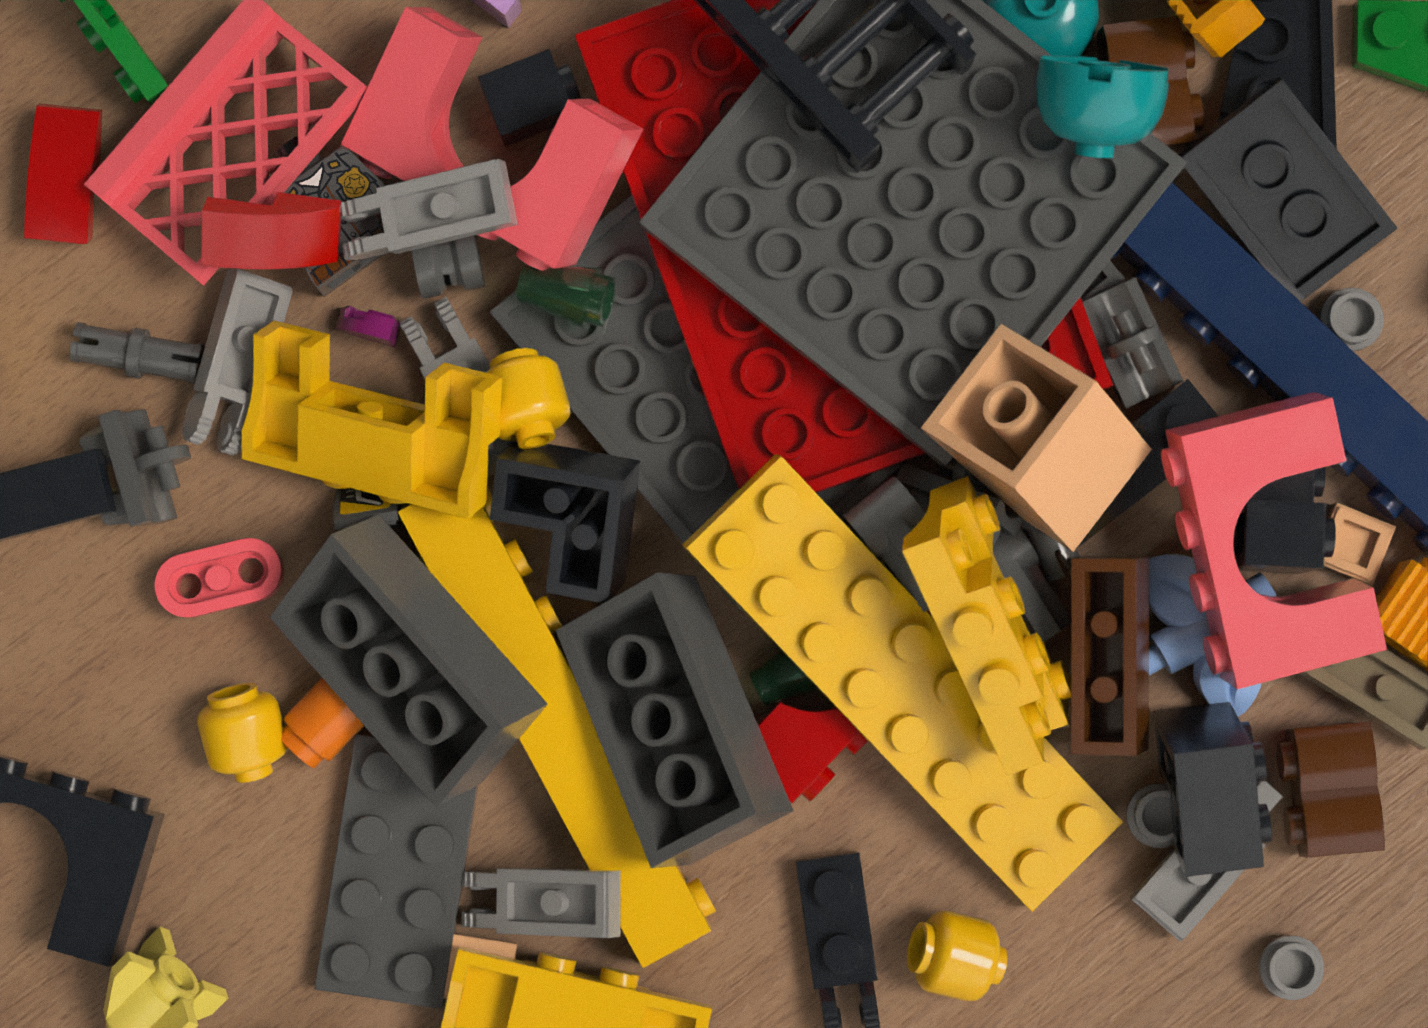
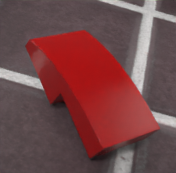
(61, 159)
(277, 236)

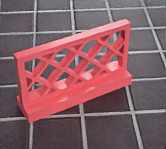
(197, 99)

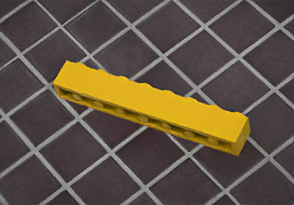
(488, 582)

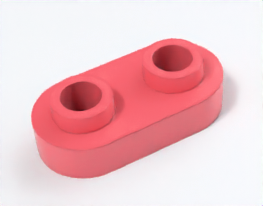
(220, 578)

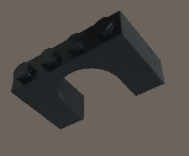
(107, 854)

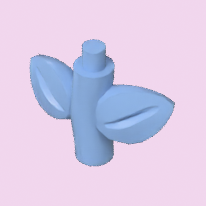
(1182, 639)

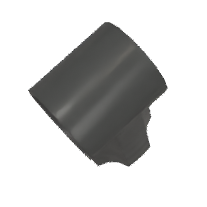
(882, 523)
(1042, 607)

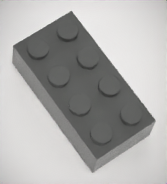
(407, 659)
(673, 720)

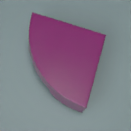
(368, 325)

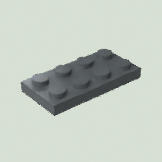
(393, 885)

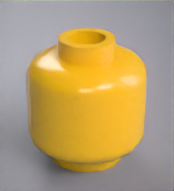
(532, 397)
(241, 732)
(956, 956)

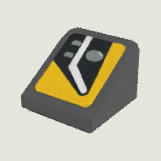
(356, 506)

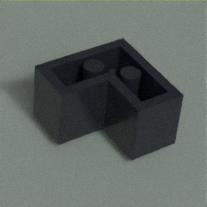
(585, 504)
(1284, 527)
(1212, 788)

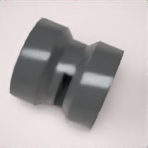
(448, 264)

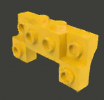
(366, 438)
(981, 622)
(549, 994)

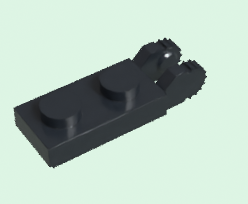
(838, 933)

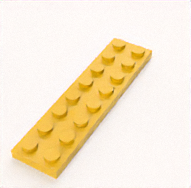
(894, 679)

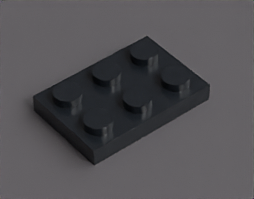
(1286, 190)

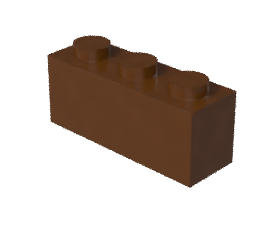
(1110, 655)

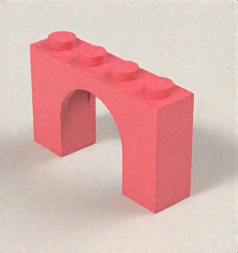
(406, 134)
(1216, 473)

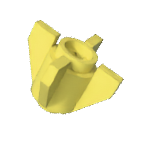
(158, 989)

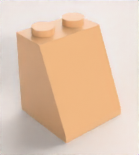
(1038, 436)

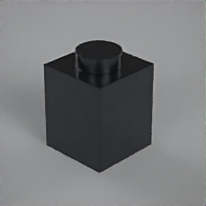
(528, 95)

